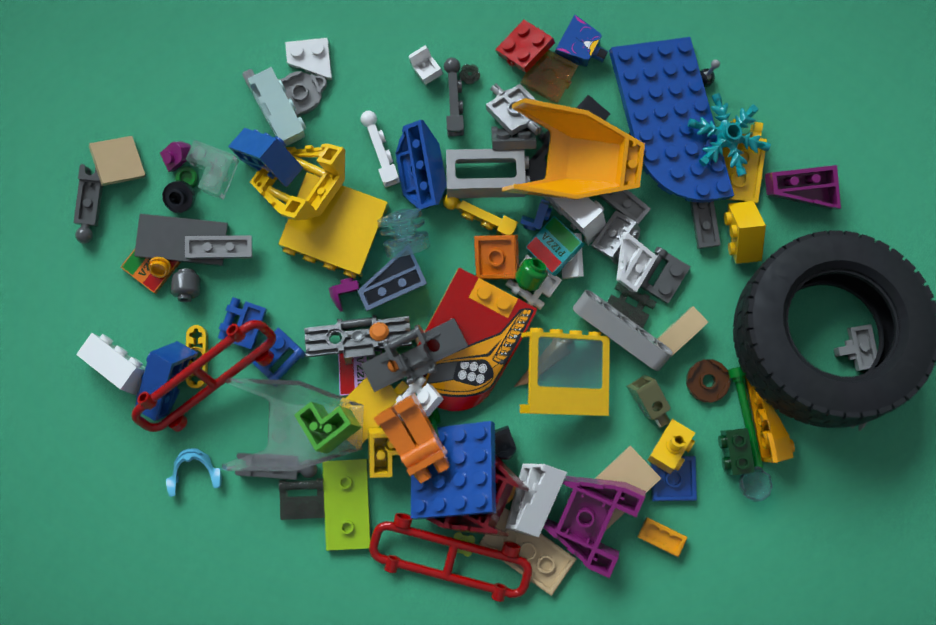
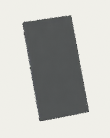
(166, 237)

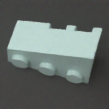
(276, 106)

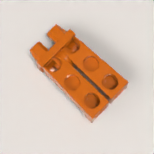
(413, 437)

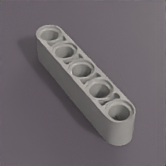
(622, 330)

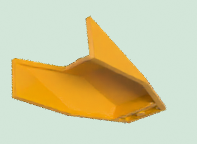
(583, 155)

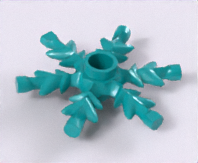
(728, 135)

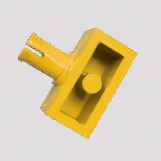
(671, 447)

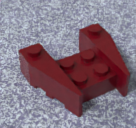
(486, 523)

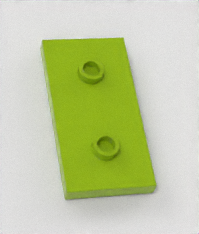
(346, 504)

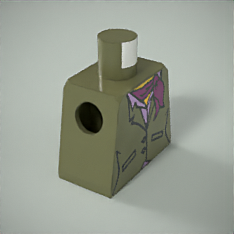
(646, 392)

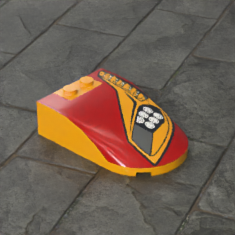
(493, 331)

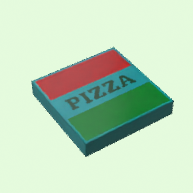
(554, 245)

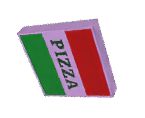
(351, 375)

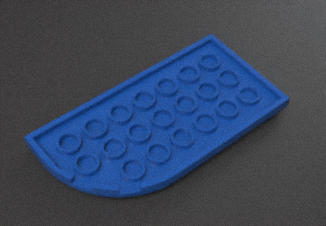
(659, 96)

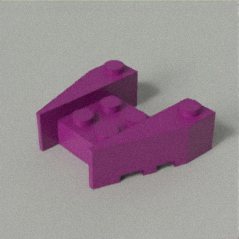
(588, 516)

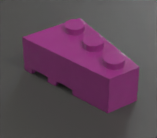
(810, 186)

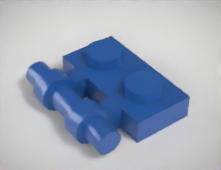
(248, 313)

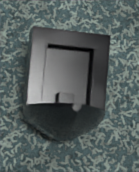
(504, 443)

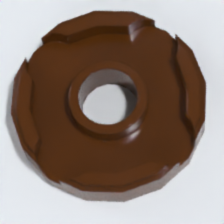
(695, 384)

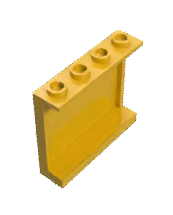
(342, 232)

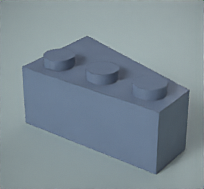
(392, 281)

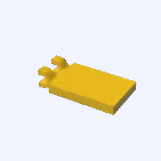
(748, 186)
(375, 401)

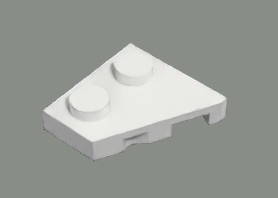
(310, 55)
(633, 263)

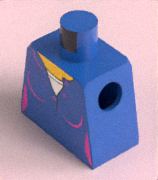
(581, 43)

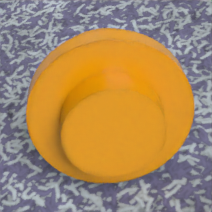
(159, 267)

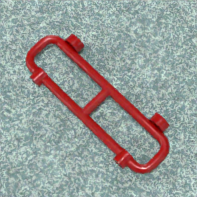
(176, 419)
(509, 553)

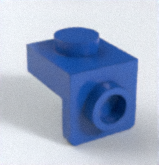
(542, 214)

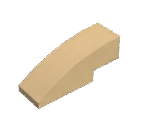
(683, 329)

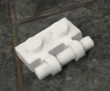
(547, 288)
(427, 395)

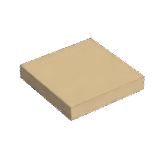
(116, 160)

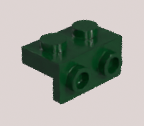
(737, 451)

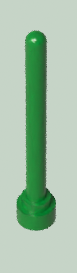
(738, 377)

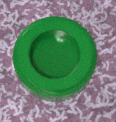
(187, 175)

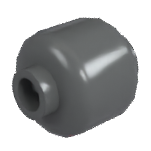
(185, 285)

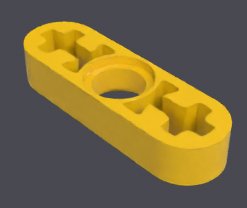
(201, 340)

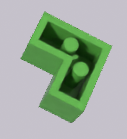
(324, 429)

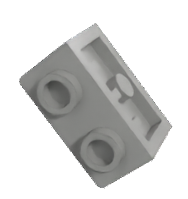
(609, 239)

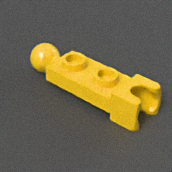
(503, 225)

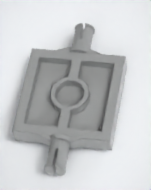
(502, 109)

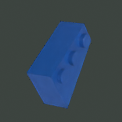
(267, 153)
(160, 368)

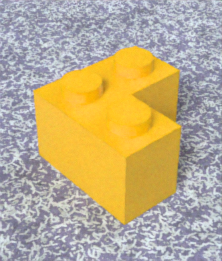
(746, 232)
(379, 453)

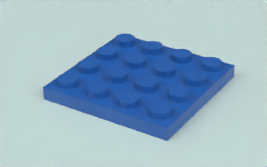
(470, 480)

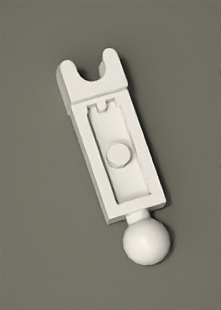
(387, 172)

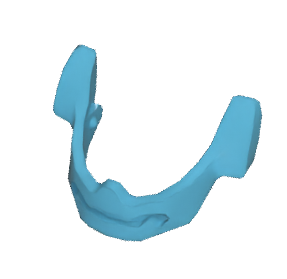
(188, 455)

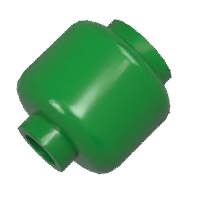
(531, 274)

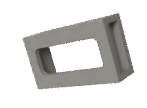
(484, 186)

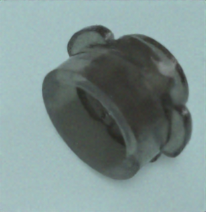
(464, 74)

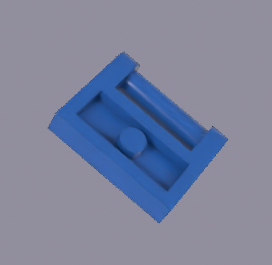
(281, 346)

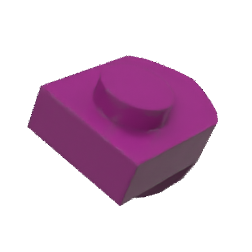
(175, 155)
(346, 286)

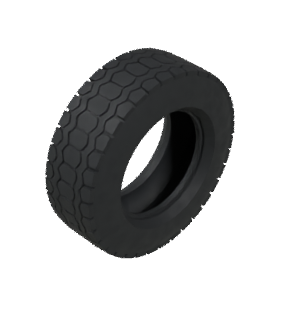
(889, 291)

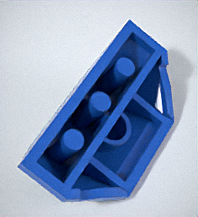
(420, 166)

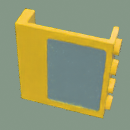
(567, 373)

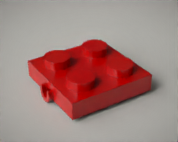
(525, 46)

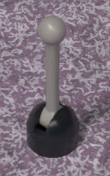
(707, 74)

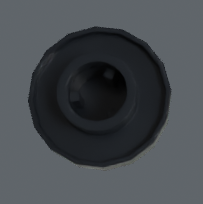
(178, 196)

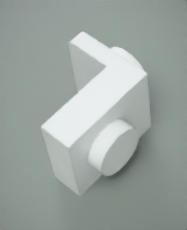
(425, 65)

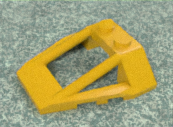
(332, 176)

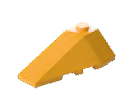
(771, 434)

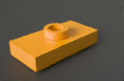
(662, 537)

